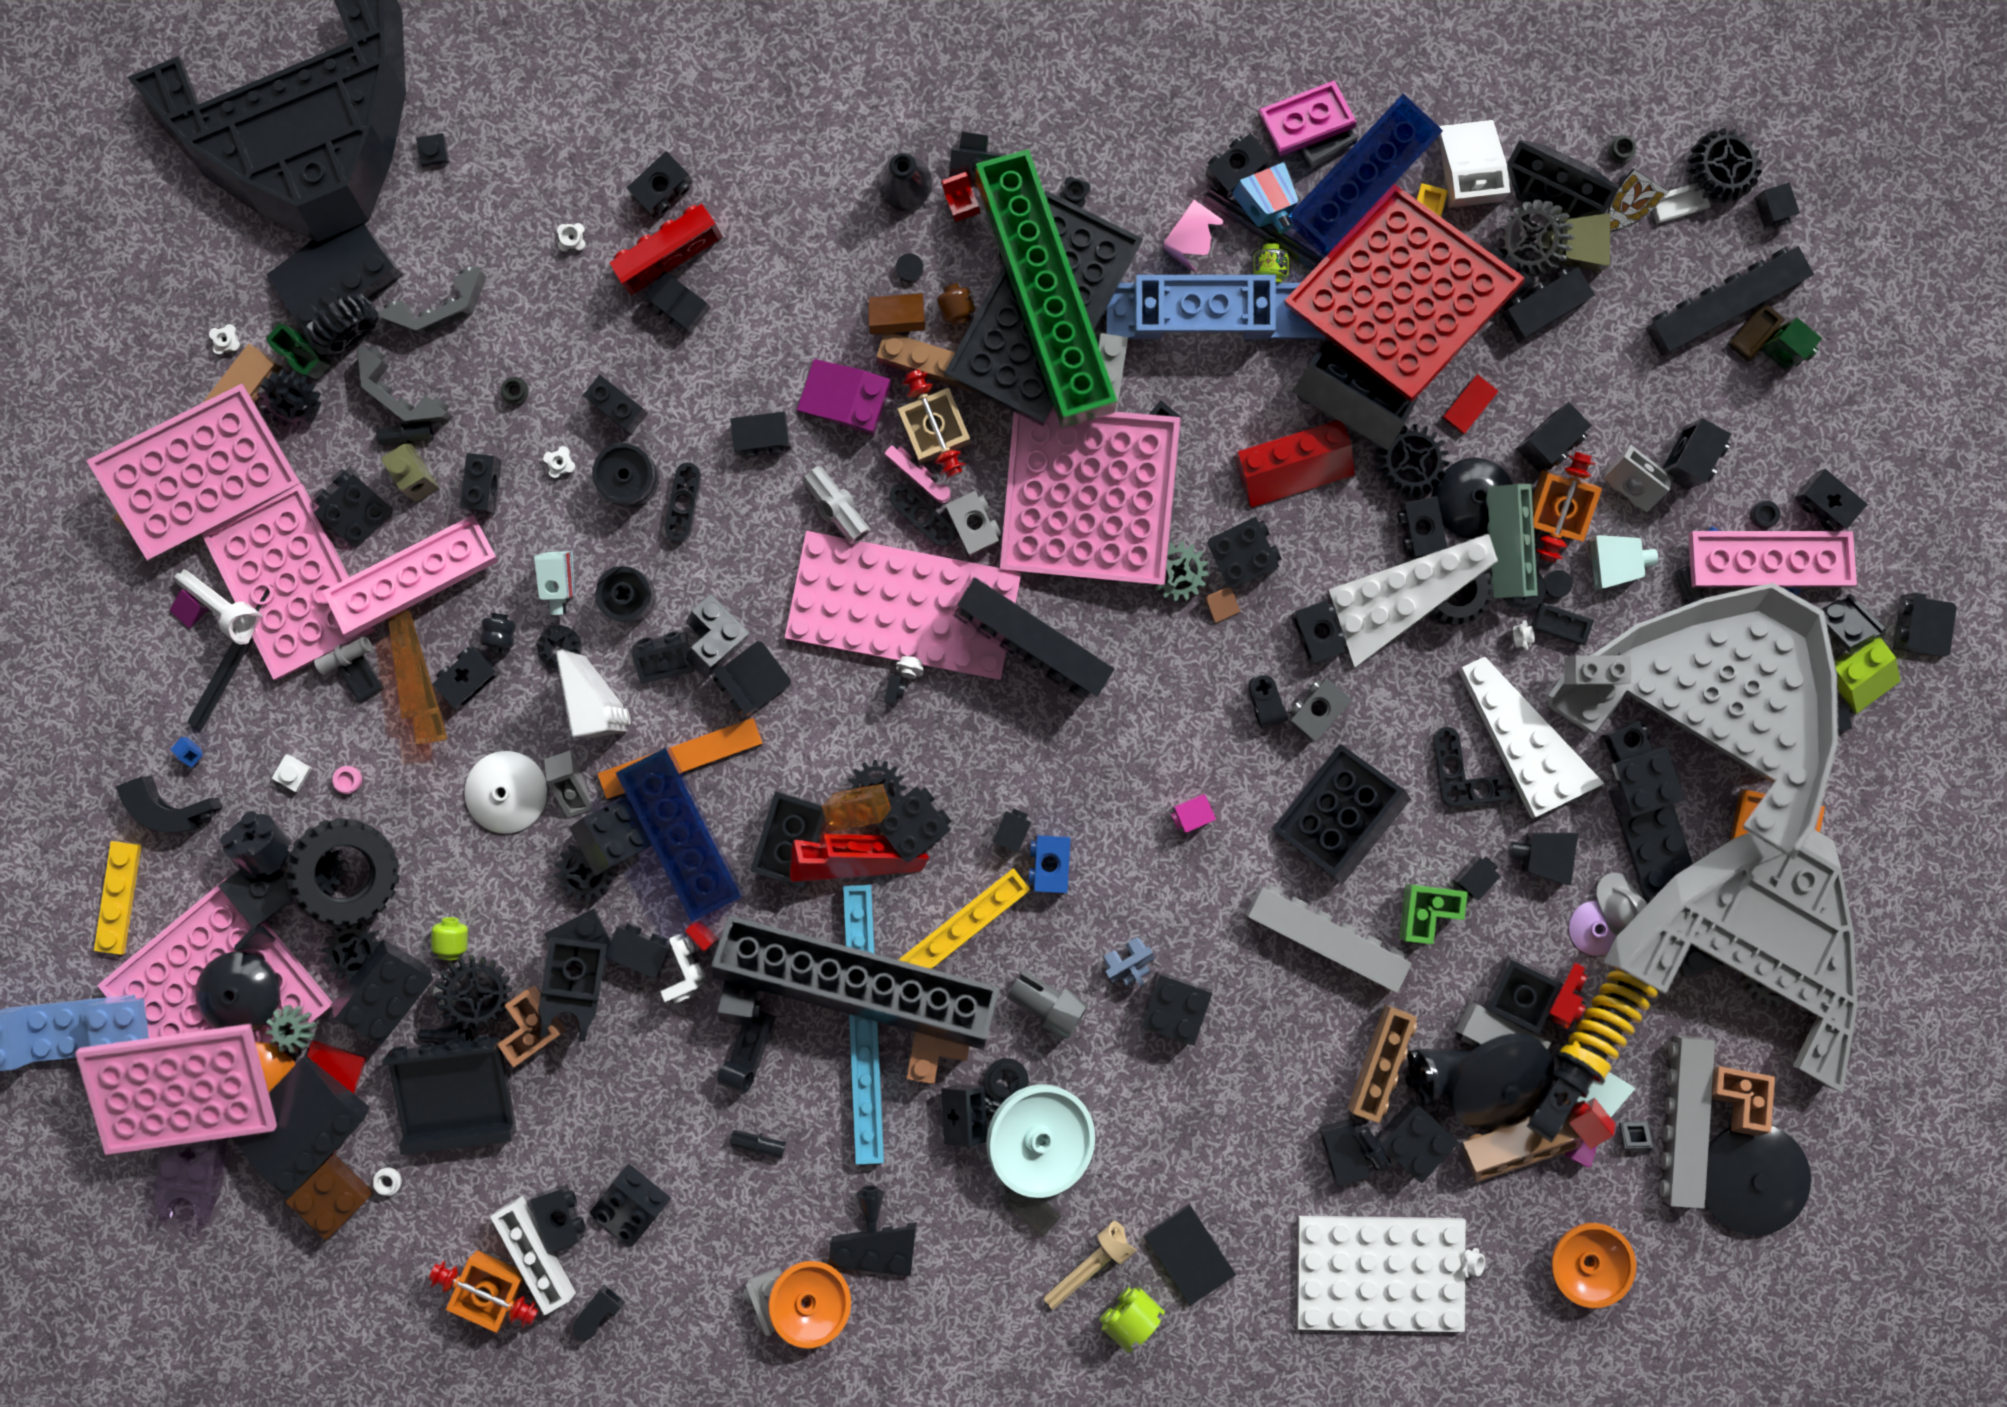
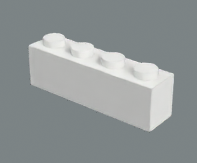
(526, 1246)

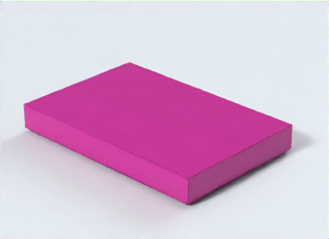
(1307, 118)

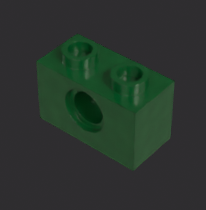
(1792, 344)

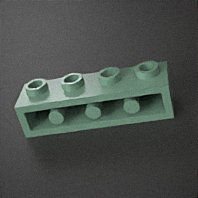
(1513, 540)

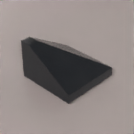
(254, 937)
(1636, 1136)

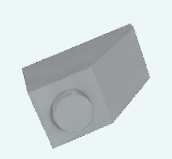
(568, 784)

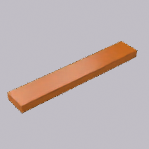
(696, 752)

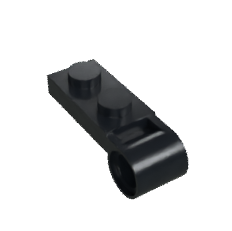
(747, 1054)

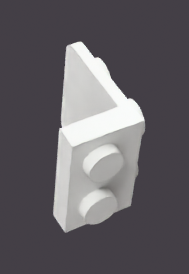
(692, 971)

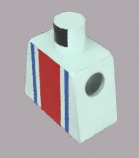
(557, 568)

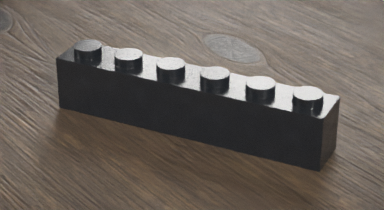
(1730, 300)

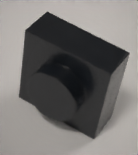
(432, 149)
(894, 690)

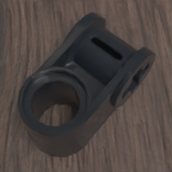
(1268, 706)

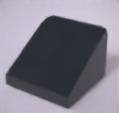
(974, 141)

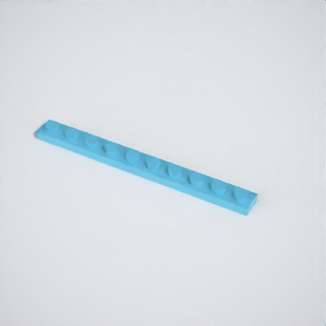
(864, 1037)

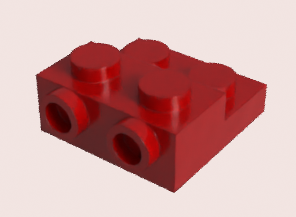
(1568, 1005)

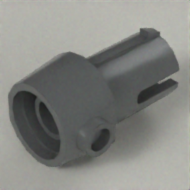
(1058, 1010)

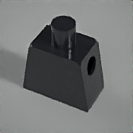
(1547, 855)

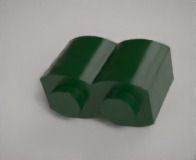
(298, 352)

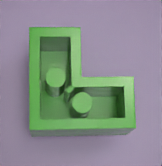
(1422, 907)

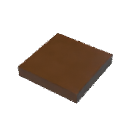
(896, 313)

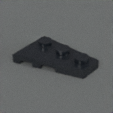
(880, 1251)

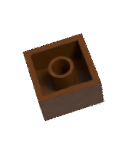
(329, 1196)

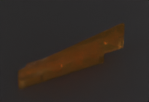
(413, 681)

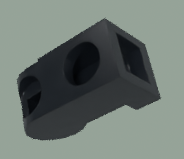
(590, 1318)

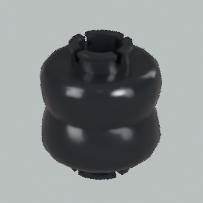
(497, 633)

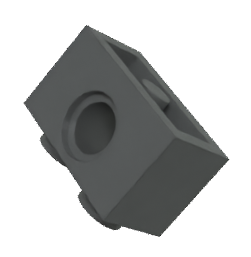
(1333, 701)

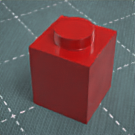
(1592, 1122)

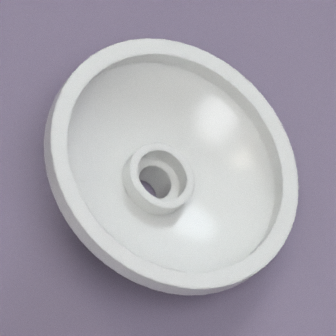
(524, 789)

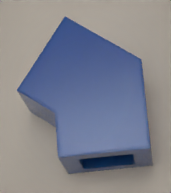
(187, 751)

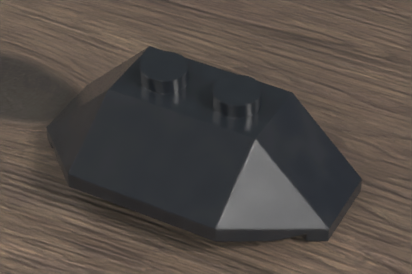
(1551, 176)

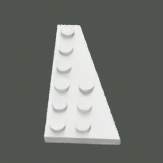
(1393, 600)
(1533, 753)

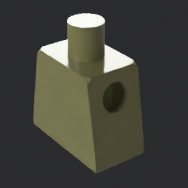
(1590, 243)
(409, 470)

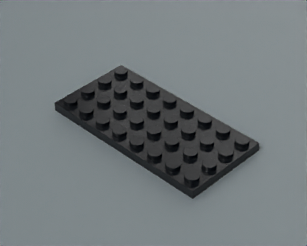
(997, 351)

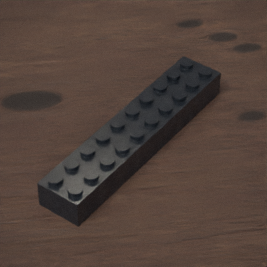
(855, 982)

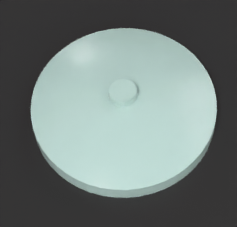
(1040, 1140)

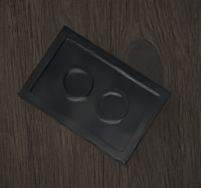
(1189, 1254)

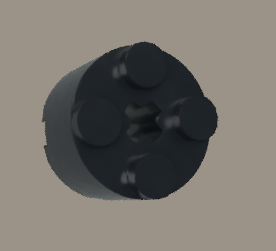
(610, 590)
(256, 845)

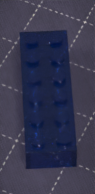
(1364, 175)
(680, 833)

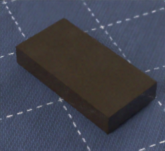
(1756, 331)

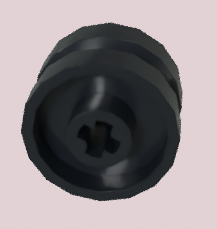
(618, 461)

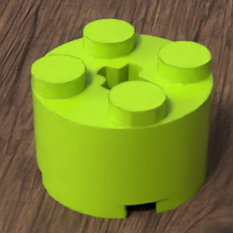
(1132, 1318)

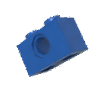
(1053, 880)

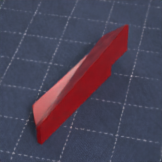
(849, 857)

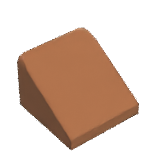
(1222, 604)

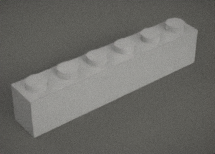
(1329, 939)
(1688, 1121)

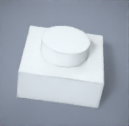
(292, 773)

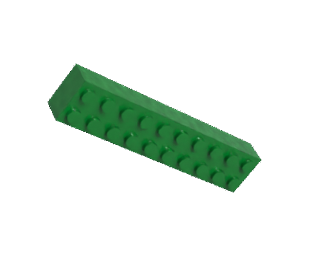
(1045, 289)

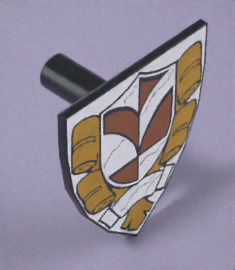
(1634, 199)

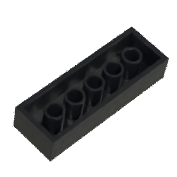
(1031, 638)

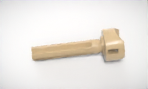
(1112, 1247)

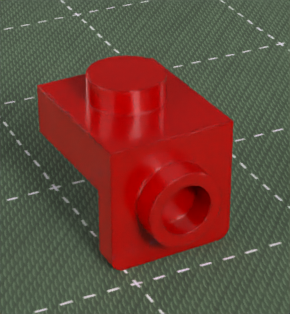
(960, 197)

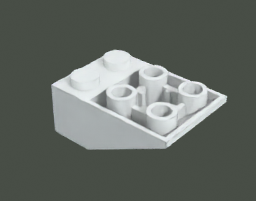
(1473, 164)

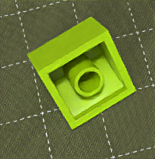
(1866, 674)

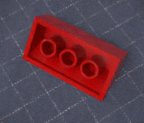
(665, 249)
(1295, 463)

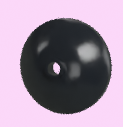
(1456, 495)
(253, 985)

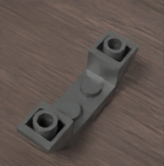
(469, 284)
(372, 368)

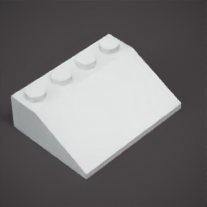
(590, 701)

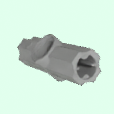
(836, 505)

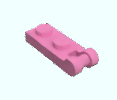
(919, 475)

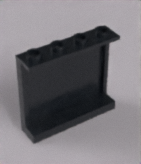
(451, 1095)

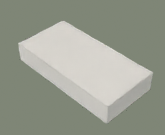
(1680, 203)

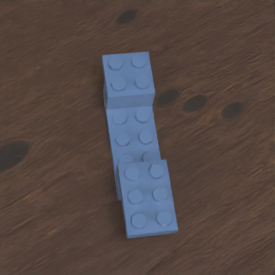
(1206, 305)
(63, 1028)

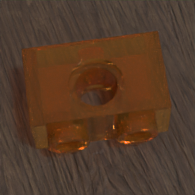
(856, 807)

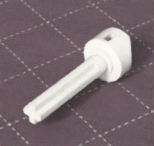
(236, 620)

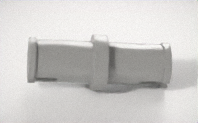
(343, 655)

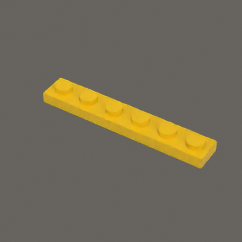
(967, 921)

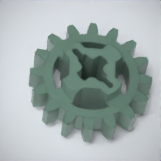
(1190, 577)

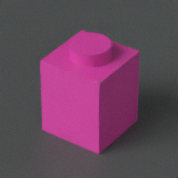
(1192, 813)

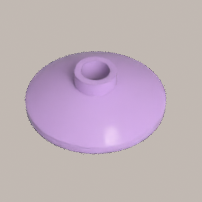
(1583, 933)

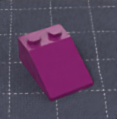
(845, 396)

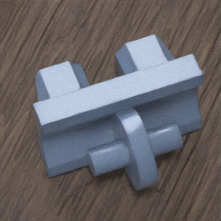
(1139, 957)

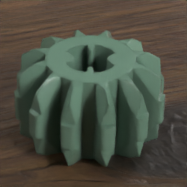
(281, 1032)

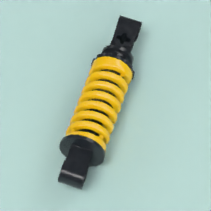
(1590, 1046)

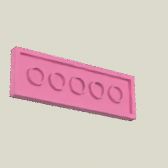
(1775, 557)
(410, 576)

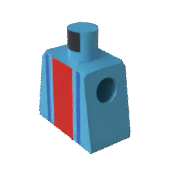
(1268, 197)

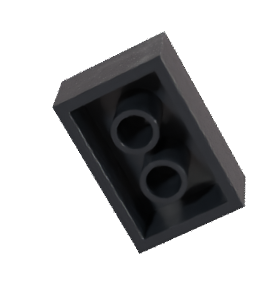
(787, 820)
(381, 992)

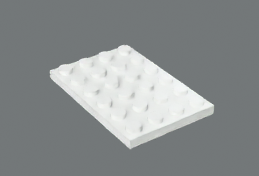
(1381, 1273)

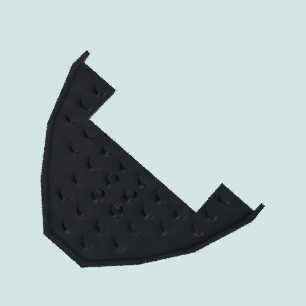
(303, 140)

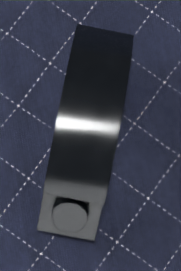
(148, 808)

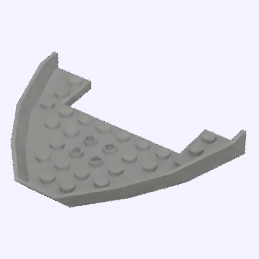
(1747, 678)
(1771, 922)

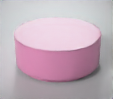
(347, 780)

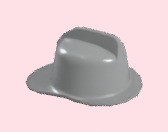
(1618, 901)

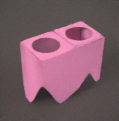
(1191, 234)

